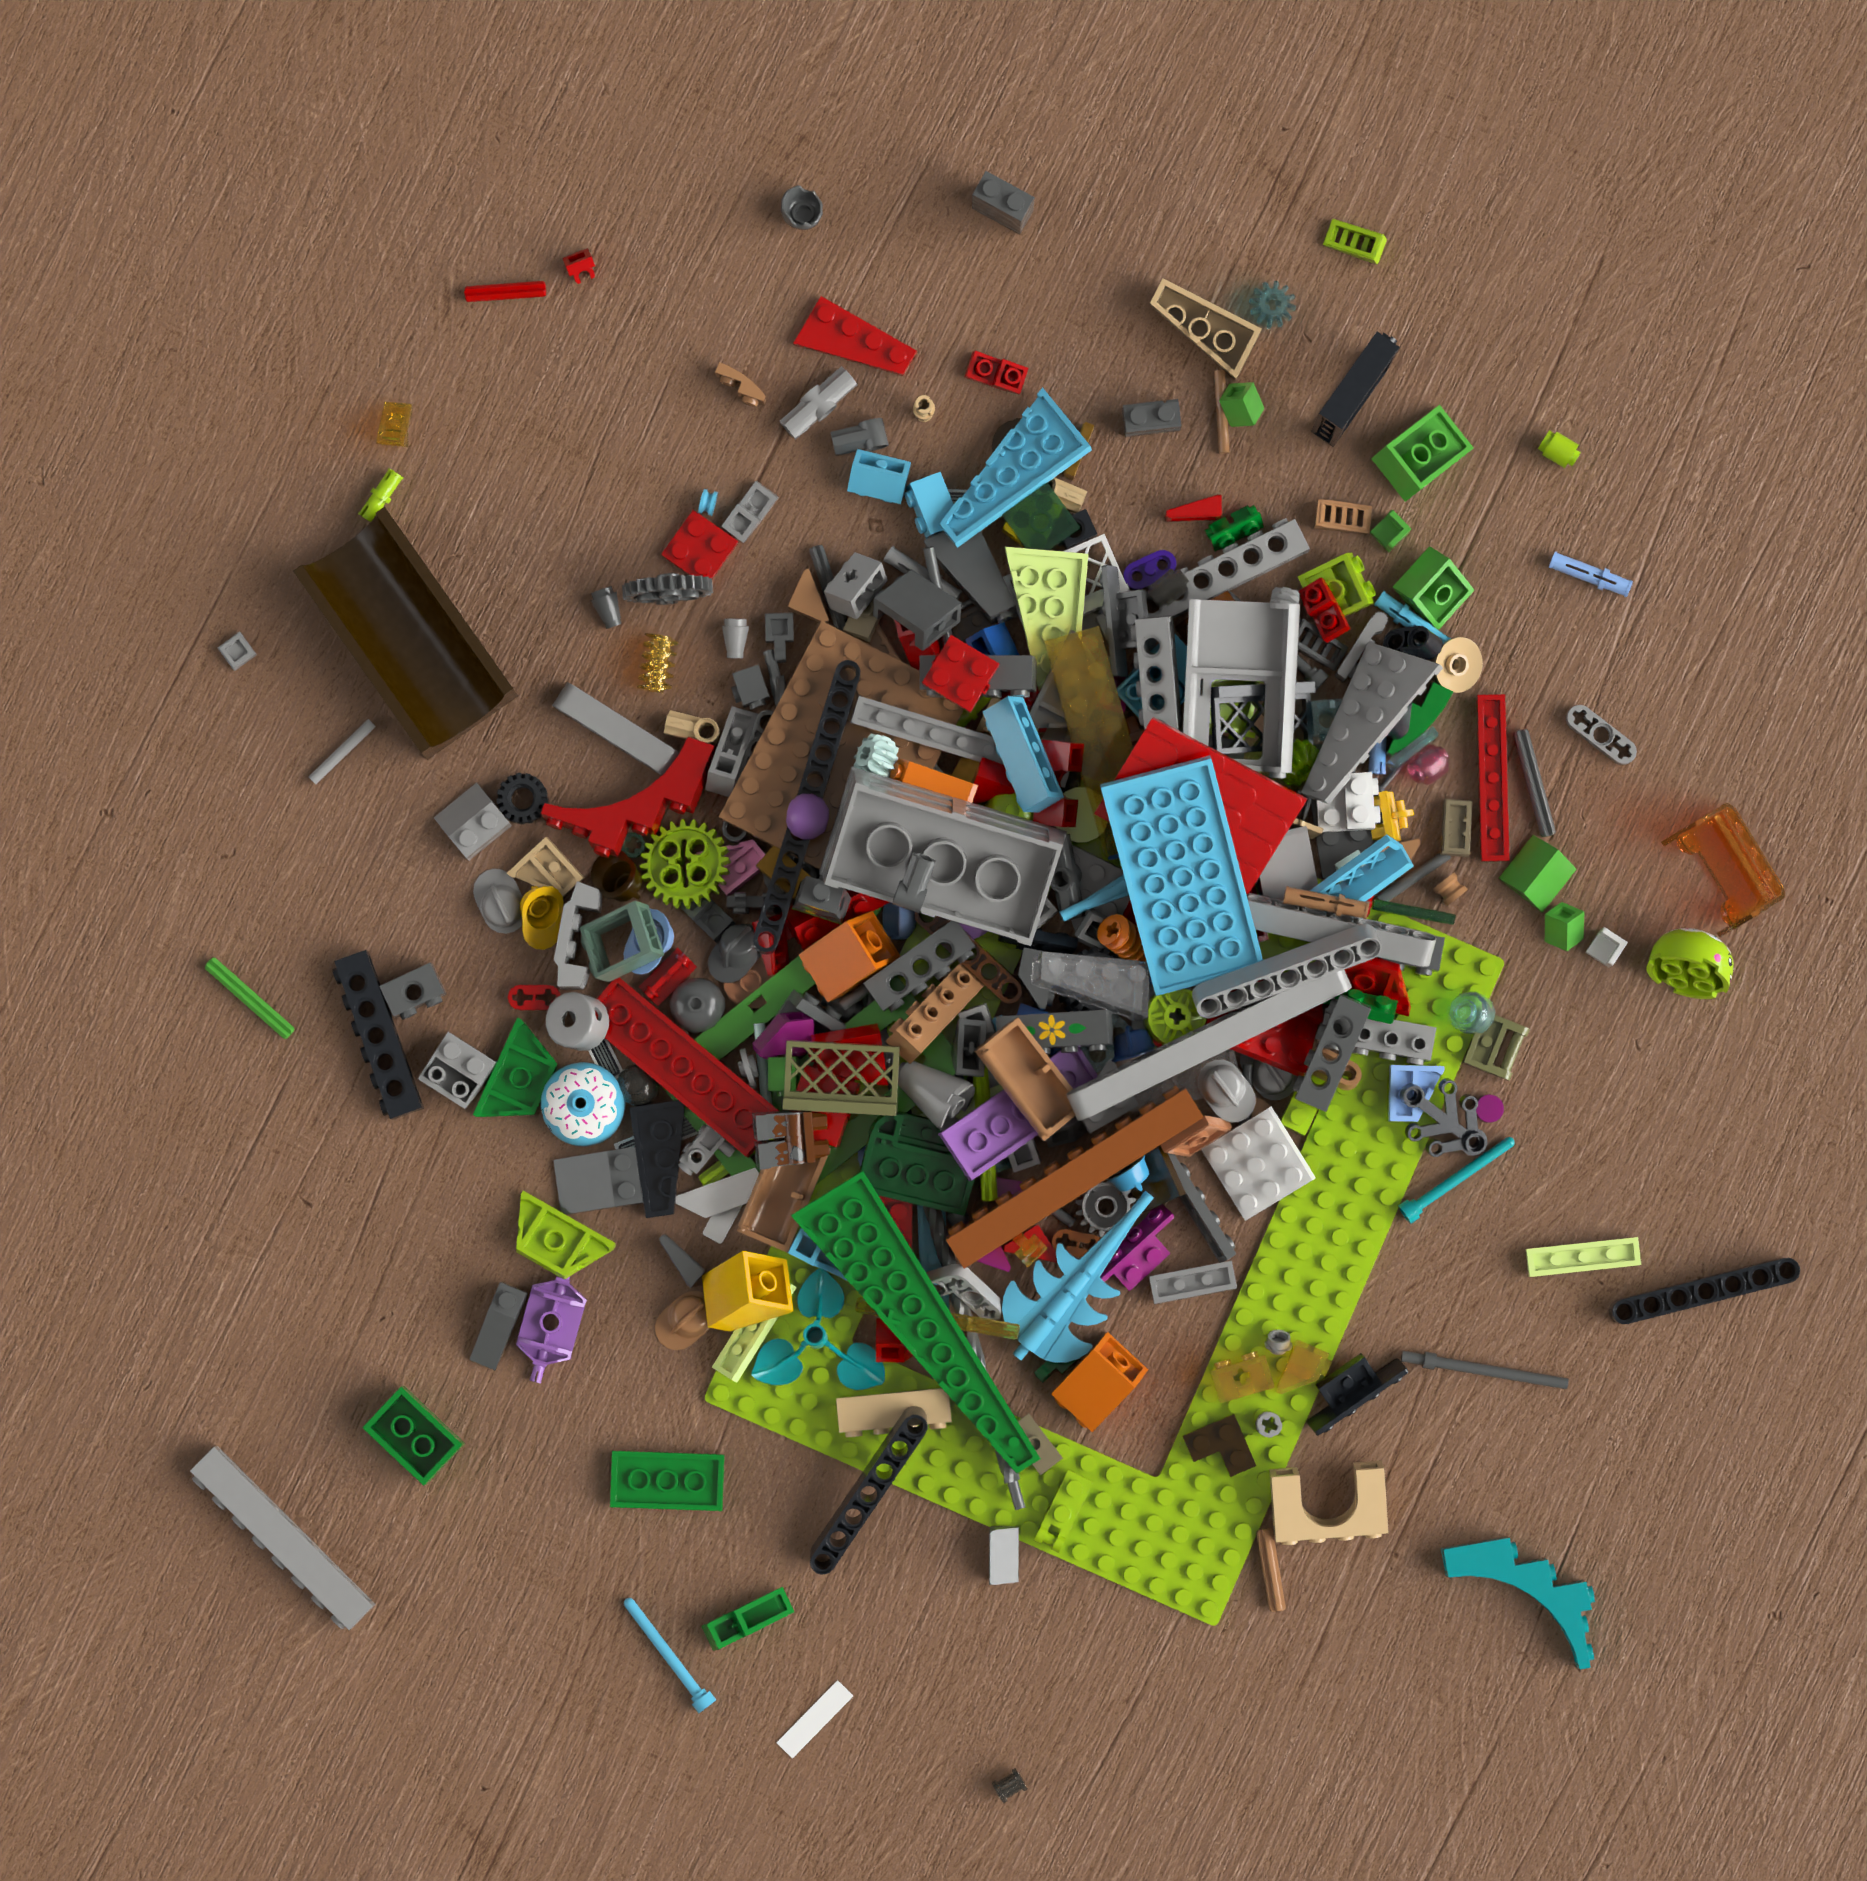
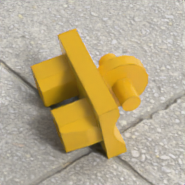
(1390, 816)

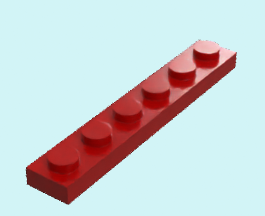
(1492, 778)

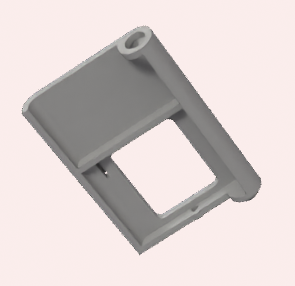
(1249, 645)

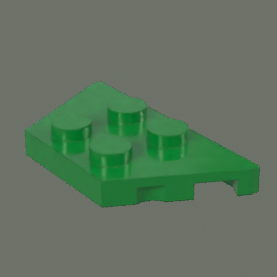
(518, 1076)

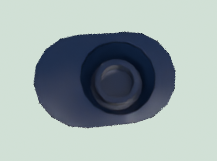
(1132, 1044)

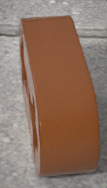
(1074, 1236)

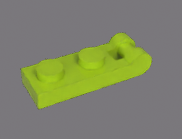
(1064, 1509)

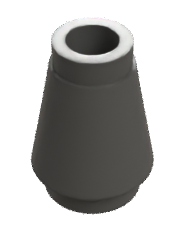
(607, 606)

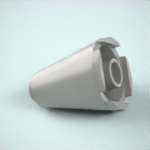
(935, 1092)

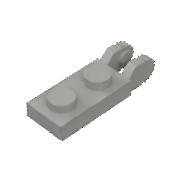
(1373, 627)

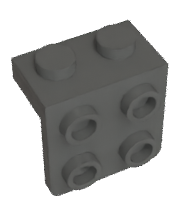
(823, 1018)

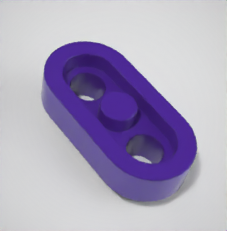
(1148, 569)

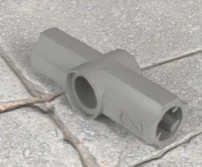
(818, 403)

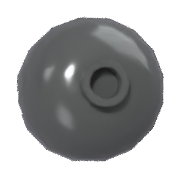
(697, 1005)

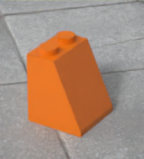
(933, 780)
(849, 956)
(1099, 1382)

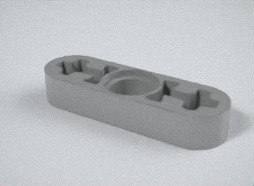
(1612, 754)

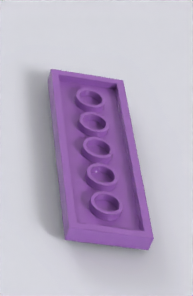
(998, 1125)

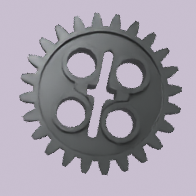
(667, 589)

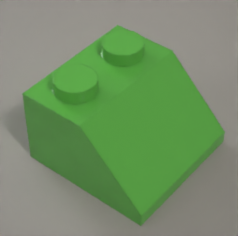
(1433, 587)

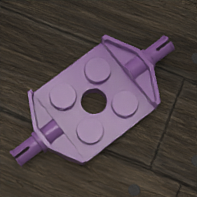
(549, 1346)

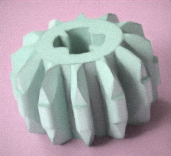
(876, 755)

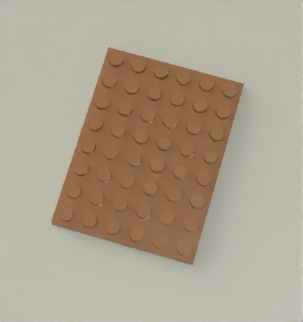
(780, 757)

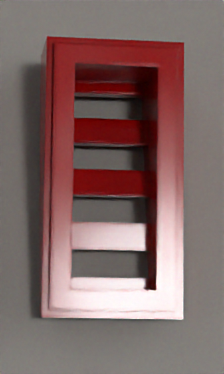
(1202, 510)
(780, 953)

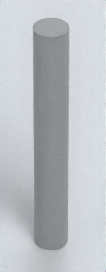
(342, 751)

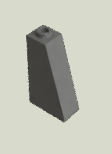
(975, 574)

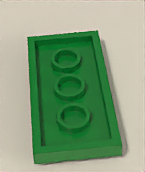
(667, 1480)

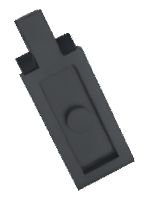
(1046, 942)

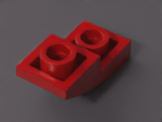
(996, 372)
(1324, 609)

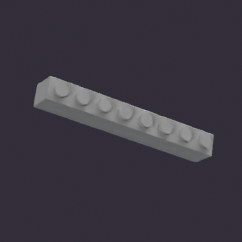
(282, 1538)

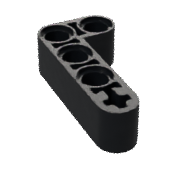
(1416, 642)

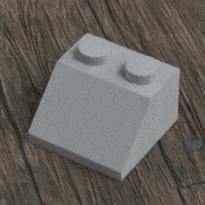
(472, 821)

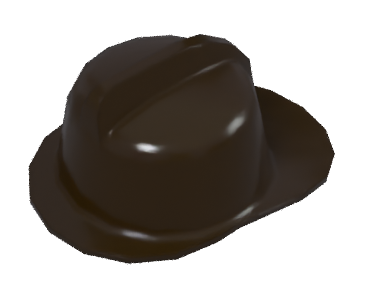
(616, 877)

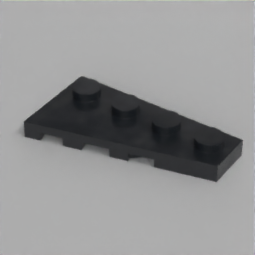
(658, 1149)

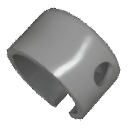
(586, 1031)

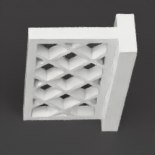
(1093, 601)

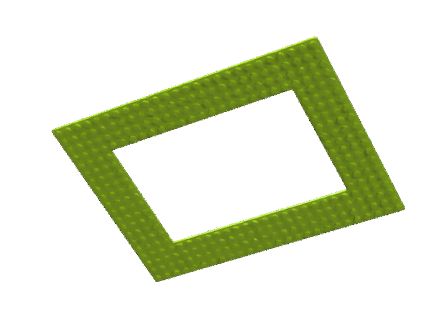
(1193, 1524)

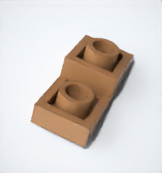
(747, 391)

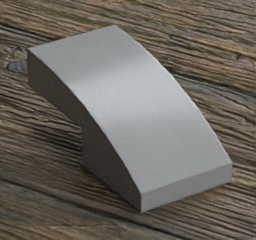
(750, 511)

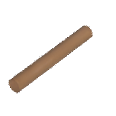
(1222, 422)

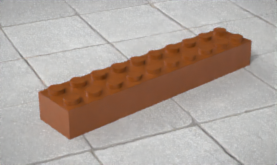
(1074, 1176)

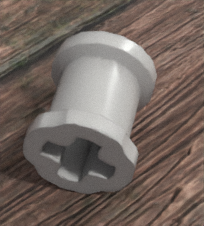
(1276, 1420)

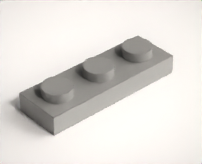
(1193, 1282)

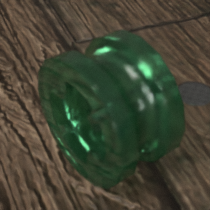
(637, 853)

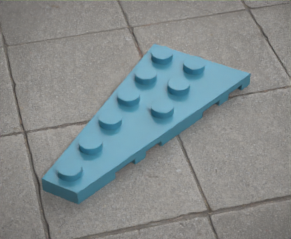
(1024, 461)

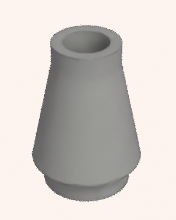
(735, 636)

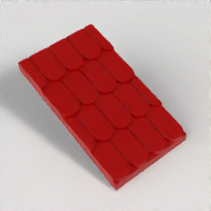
(1254, 805)

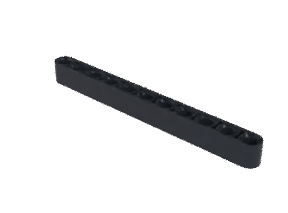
(813, 766)

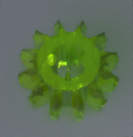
(1303, 759)

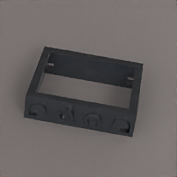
(1355, 388)

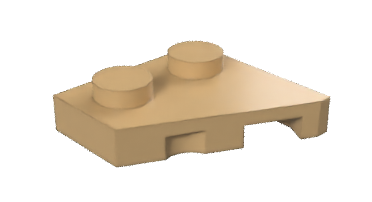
(547, 867)

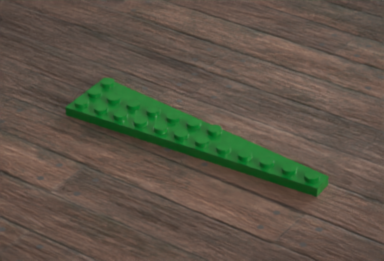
(878, 1262)

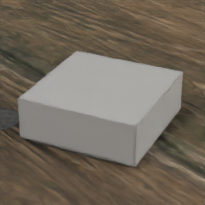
(237, 651)

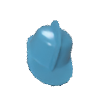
(1130, 1176)

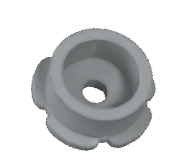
(1278, 1342)

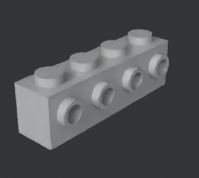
(1390, 1040)

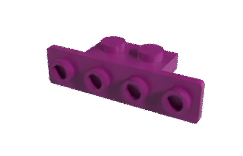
(1140, 1250)

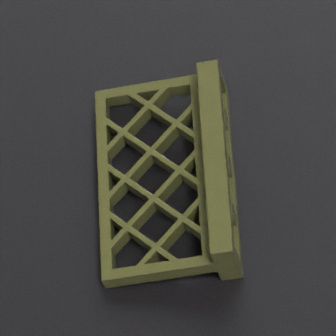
(841, 1102)

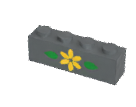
(1067, 1029)

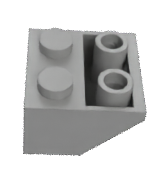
(457, 1070)

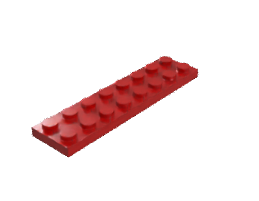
(682, 1066)

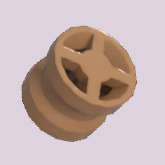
(1450, 889)

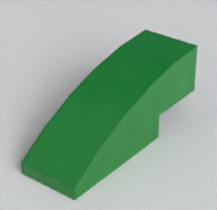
(1422, 717)
(747, 1619)

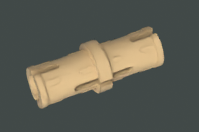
(923, 402)

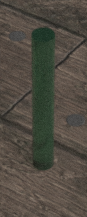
(1412, 911)

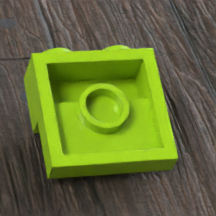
(1345, 582)

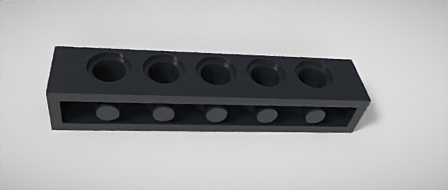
(409, 1099)

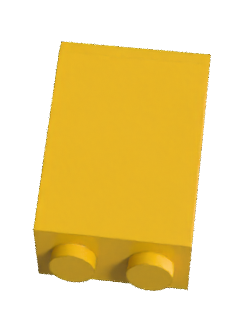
(746, 1291)

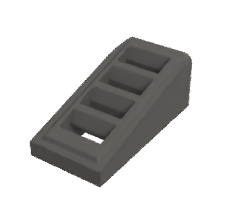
(1310, 652)
(685, 1264)

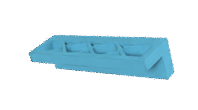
(1368, 880)

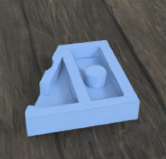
(1401, 1075)

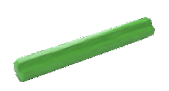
(249, 998)

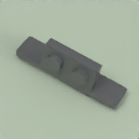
(1120, 614)

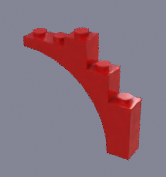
(608, 825)

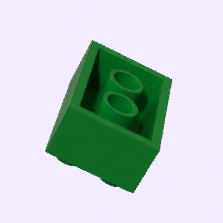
(413, 1435)

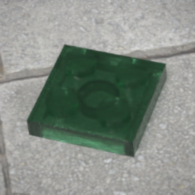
(1041, 520)

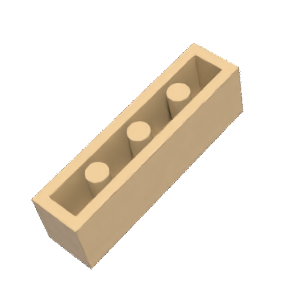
(883, 1410)

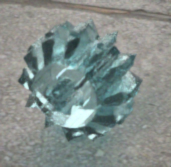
(1280, 300)

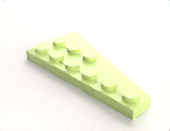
(1048, 596)

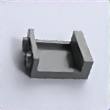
(918, 607)

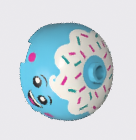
(602, 1110)

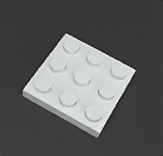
(1258, 1163)

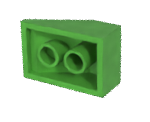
(1422, 453)

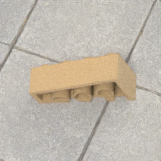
(1214, 330)

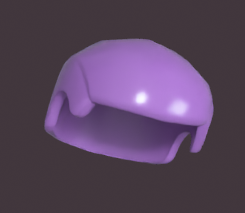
(807, 816)

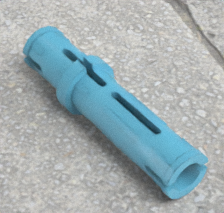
(1403, 615)

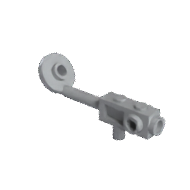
(709, 1140)

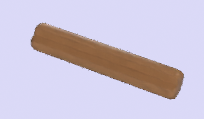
(1271, 1570)

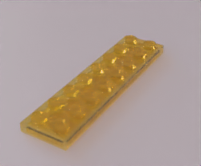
(1091, 714)

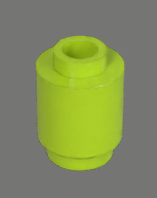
(1559, 449)

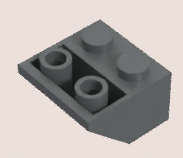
(1039, 996)

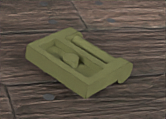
(1485, 1047)

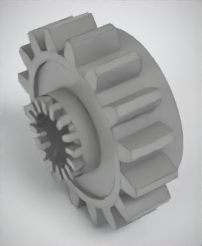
(1090, 1207)

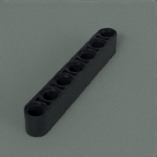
(1717, 1286)
(870, 1477)

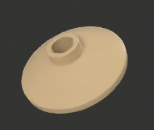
(1466, 667)

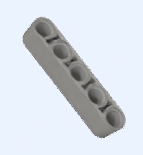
(615, 729)

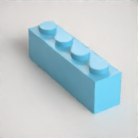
(1022, 754)

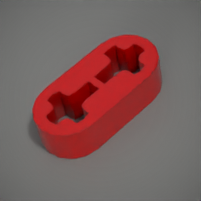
(532, 1005)

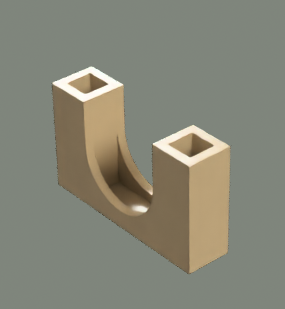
(1364, 1517)

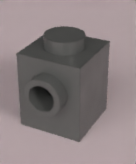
(750, 688)

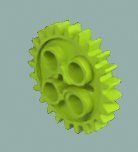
(660, 867)

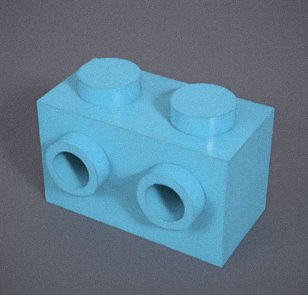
(879, 476)
(931, 503)

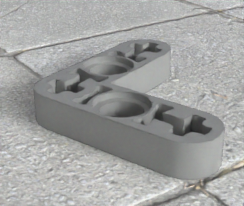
(963, 1282)

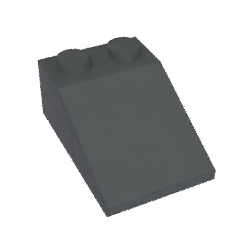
(598, 1181)

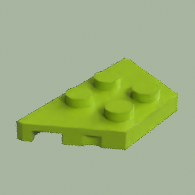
(557, 1239)

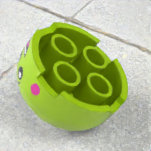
(1691, 963)

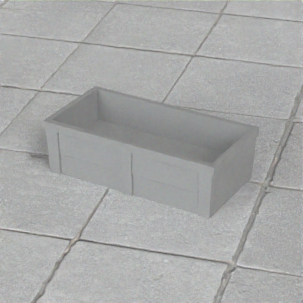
(987, 866)

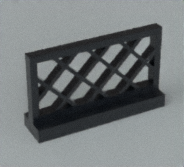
(1253, 694)

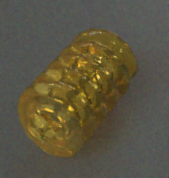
(657, 664)

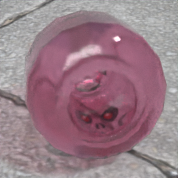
(1428, 764)

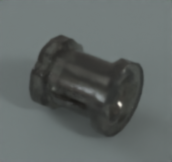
(1009, 1785)

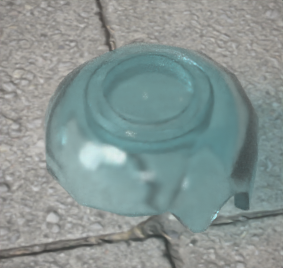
(1472, 1012)

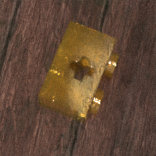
(1258, 1379)

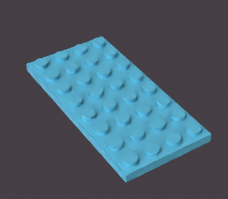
(1182, 874)

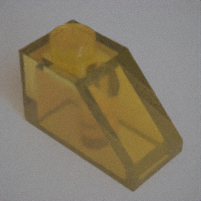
(1303, 1367)

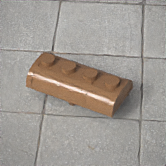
(1028, 1077)
(777, 1196)

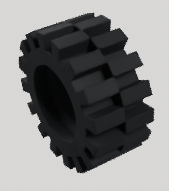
(505, 798)

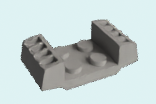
(584, 898)

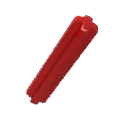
(505, 291)

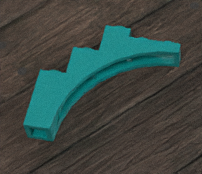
(1564, 1601)

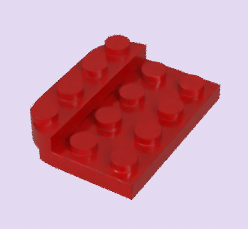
(1284, 1044)

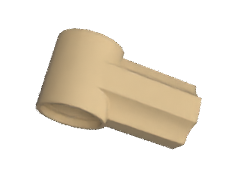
(1070, 495)
(686, 726)

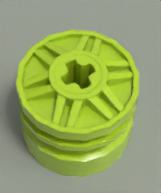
(1161, 1026)

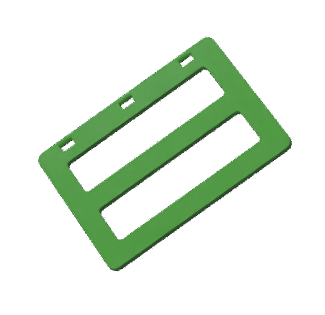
(739, 1026)

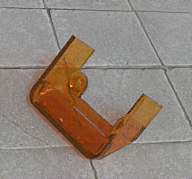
(1733, 863)

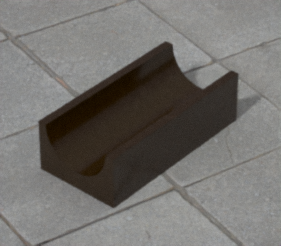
(407, 635)

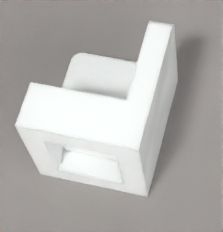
(1606, 947)

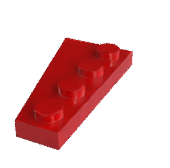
(849, 337)

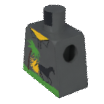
(821, 900)

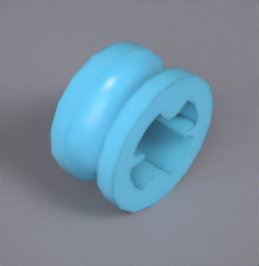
(708, 502)

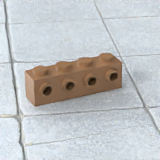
(934, 1013)

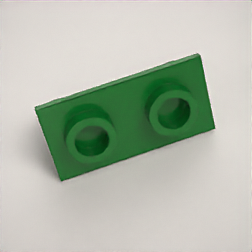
(1246, 522)

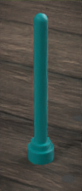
(1413, 1208)

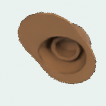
(682, 1321)

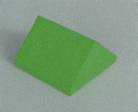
(1538, 873)

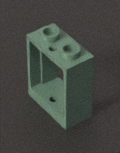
(645, 933)

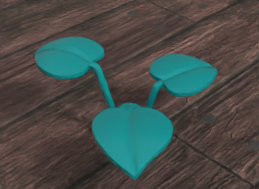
(818, 1297)

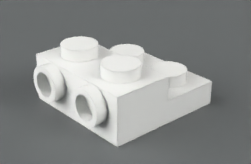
(1352, 807)

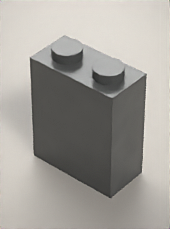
(1002, 202)

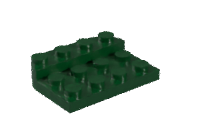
(913, 1164)

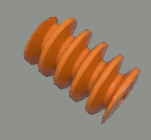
(1121, 937)

